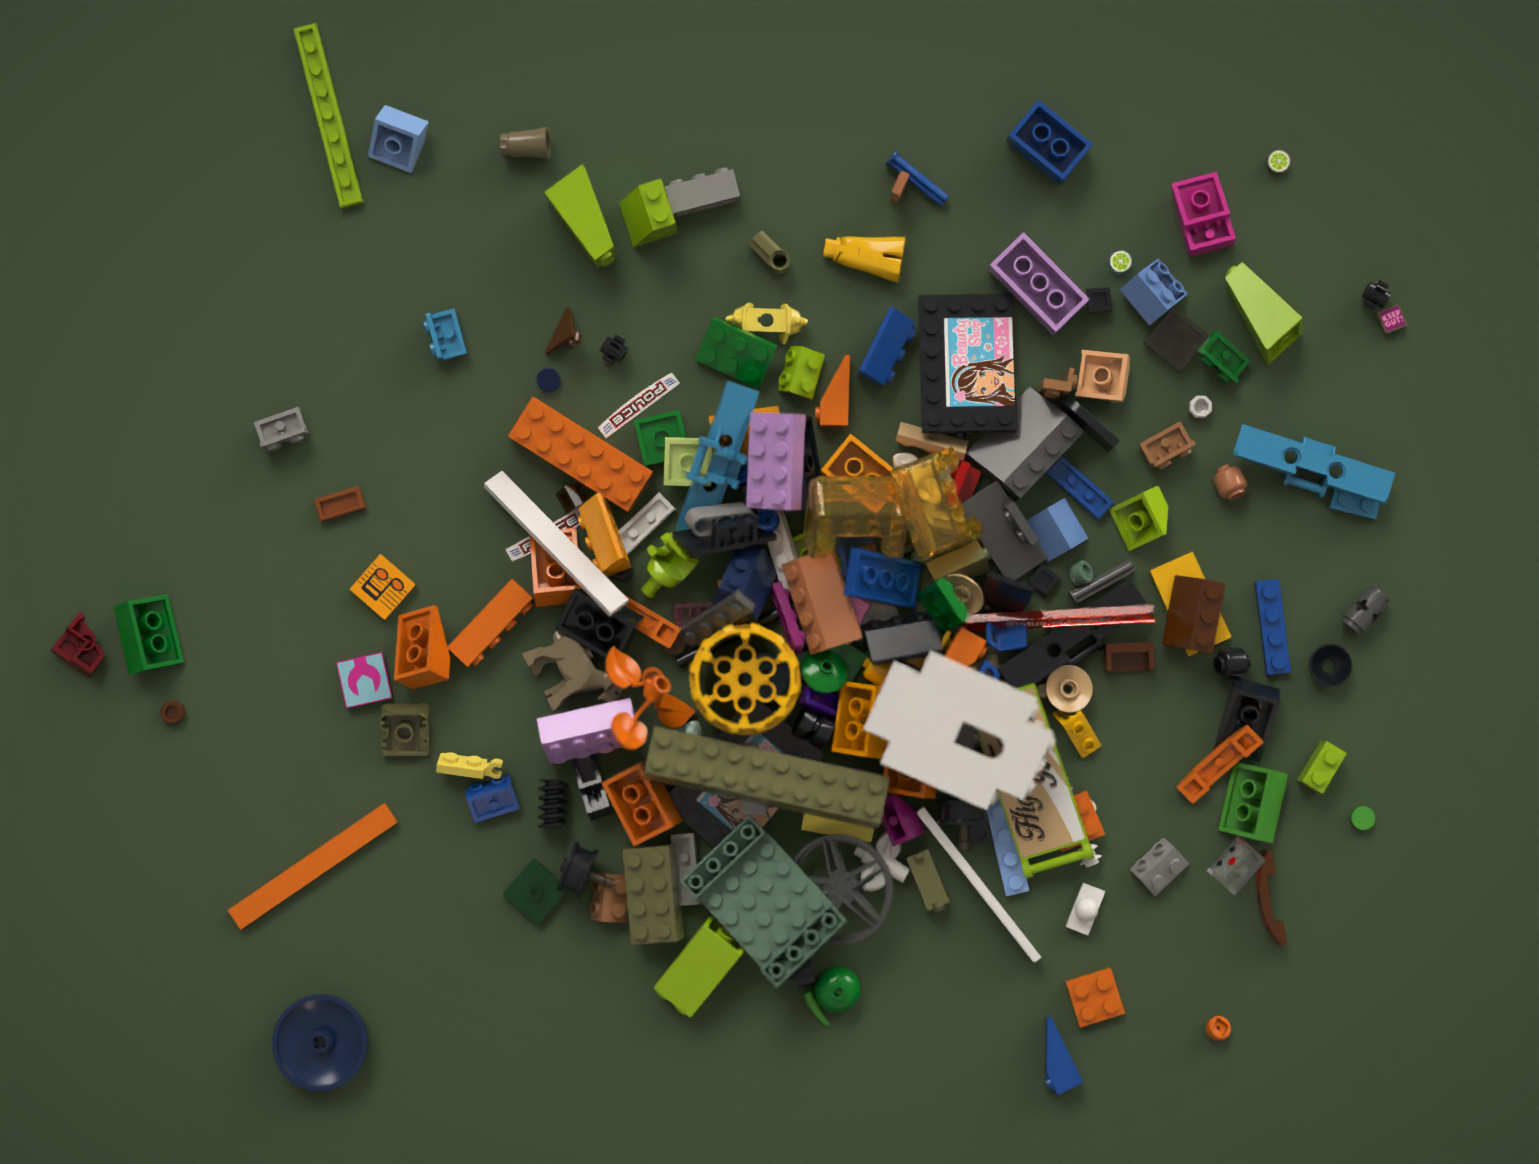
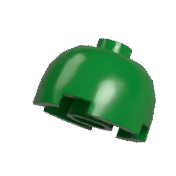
(828, 984)

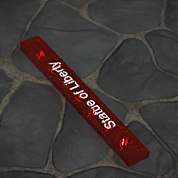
(1063, 617)

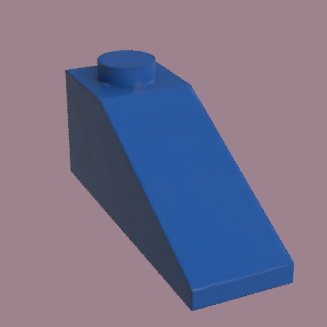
(1058, 1063)

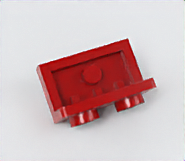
(965, 480)

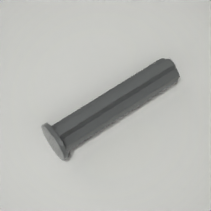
(1101, 582)

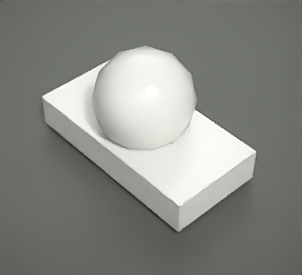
(1085, 908)

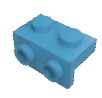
(446, 335)

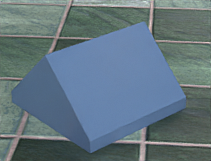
(1057, 529)

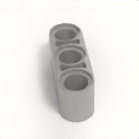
(713, 514)

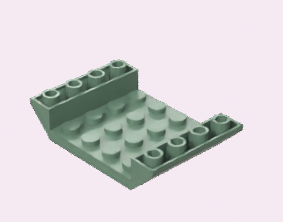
(764, 900)

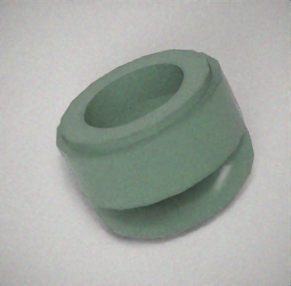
(1080, 573)

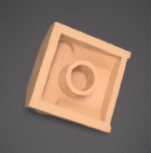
(1103, 376)

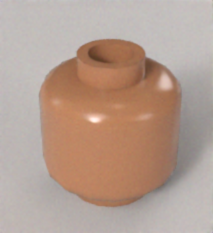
(1230, 482)

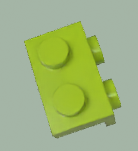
(801, 371)

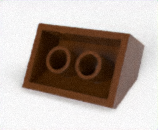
(1193, 614)

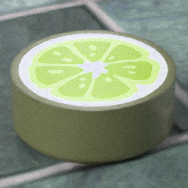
(1278, 161)

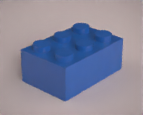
(1049, 142)

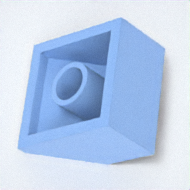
(397, 138)

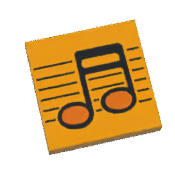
(382, 587)

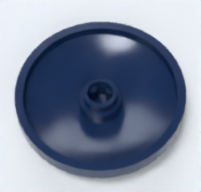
(320, 1042)

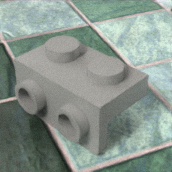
(281, 429)
(1159, 866)

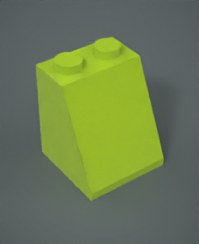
(648, 213)

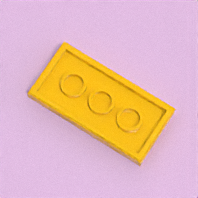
(1183, 566)

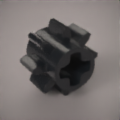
(1376, 295)
(614, 349)

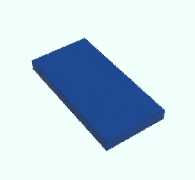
(882, 578)

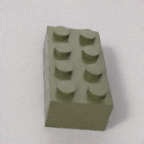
(653, 894)

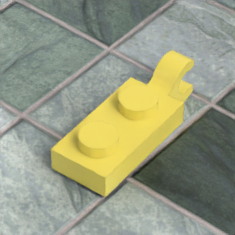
(468, 766)

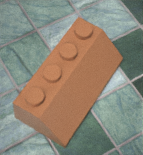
(821, 602)

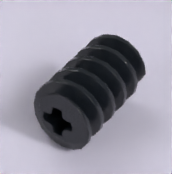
(553, 803)

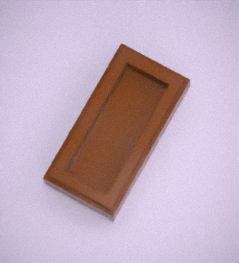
(340, 503)

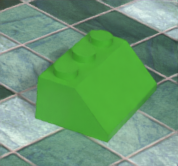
(1253, 802)

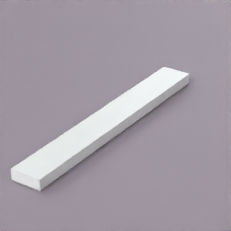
(556, 543)
(978, 884)

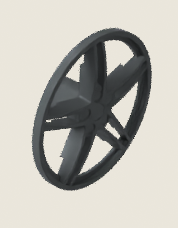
(844, 886)

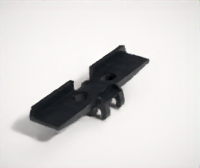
(1035, 663)

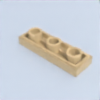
(930, 442)

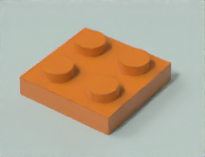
(1095, 997)

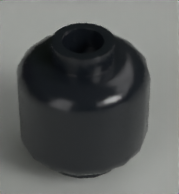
(1232, 663)

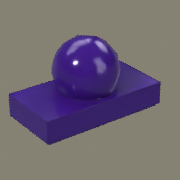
(819, 702)

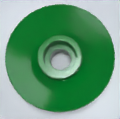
(820, 679)

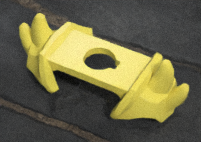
(786, 320)

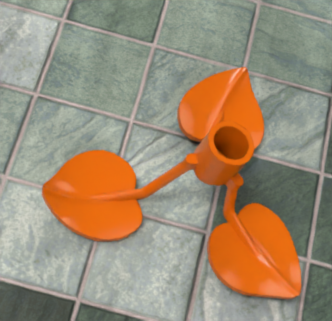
(671, 711)

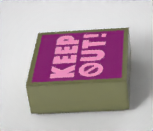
(1391, 319)

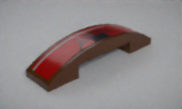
(1274, 927)

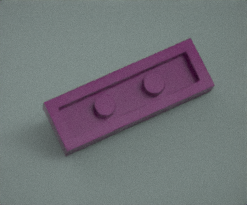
(787, 617)

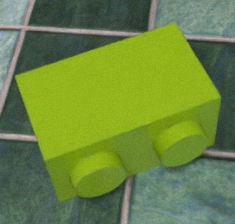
(1321, 766)

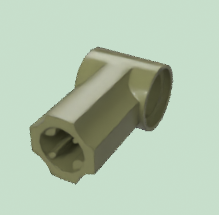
(769, 251)

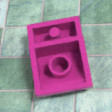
(1203, 214)

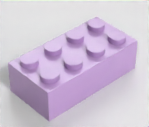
(1038, 283)
(775, 461)
(581, 731)

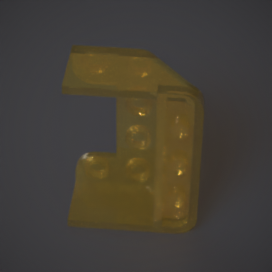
(932, 504)
(853, 509)

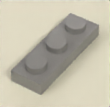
(686, 860)

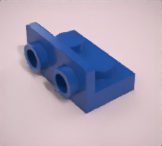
(491, 798)

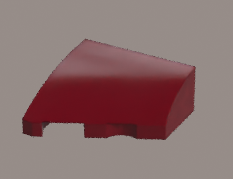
(79, 647)

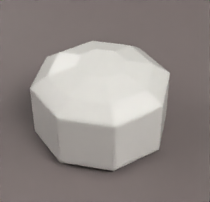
(1200, 406)

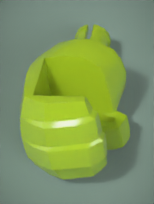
(667, 565)

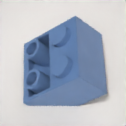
(1153, 291)

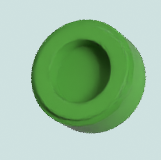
(1362, 818)

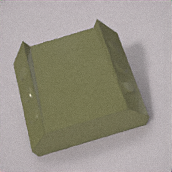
(405, 729)

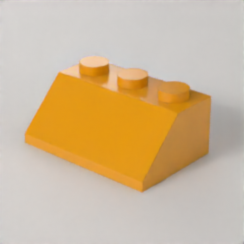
(603, 536)

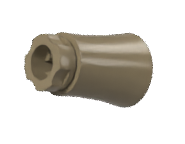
(527, 143)

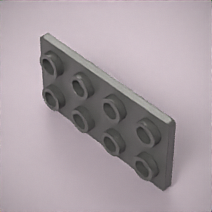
(1005, 531)

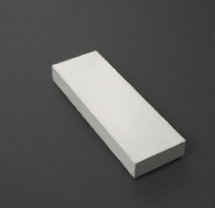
(645, 522)

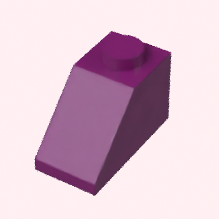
(900, 820)

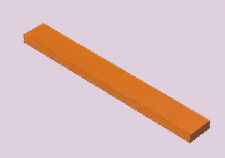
(312, 866)

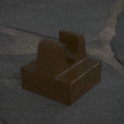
(569, 497)

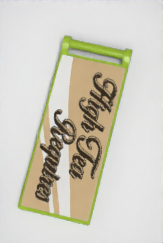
(1049, 815)

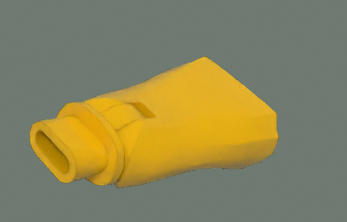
(869, 254)

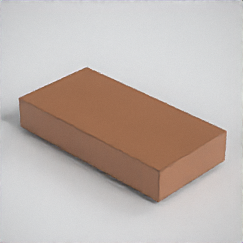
(899, 187)

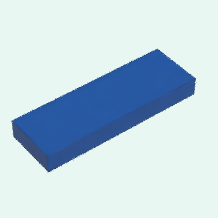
(1080, 487)

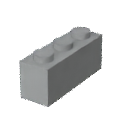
(702, 192)

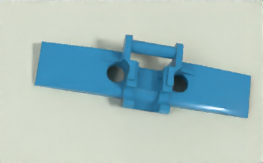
(725, 463)
(1356, 477)

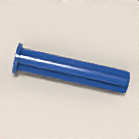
(918, 179)

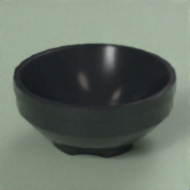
(1342, 665)

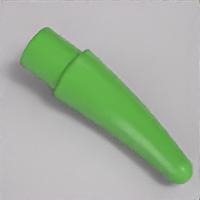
(813, 1005)

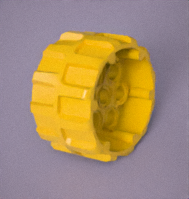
(737, 668)

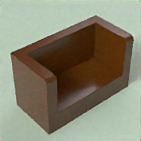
(1128, 657)

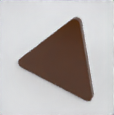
(564, 333)

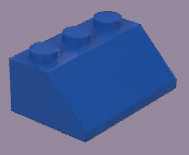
(887, 348)

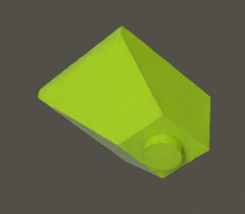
(1141, 518)

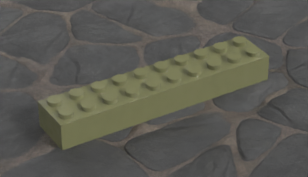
(766, 777)

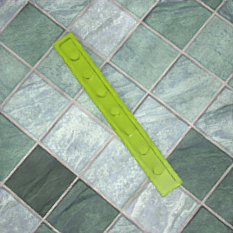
(328, 116)

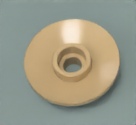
(967, 592)
(1080, 687)

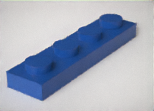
(1272, 627)

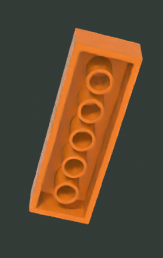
(580, 454)

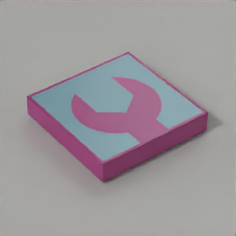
(364, 680)

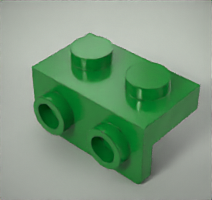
(1223, 356)

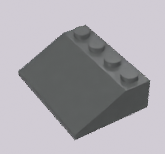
(1025, 455)

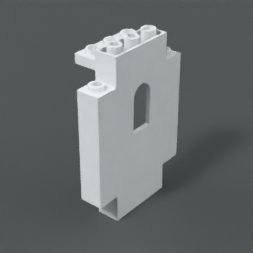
(925, 712)

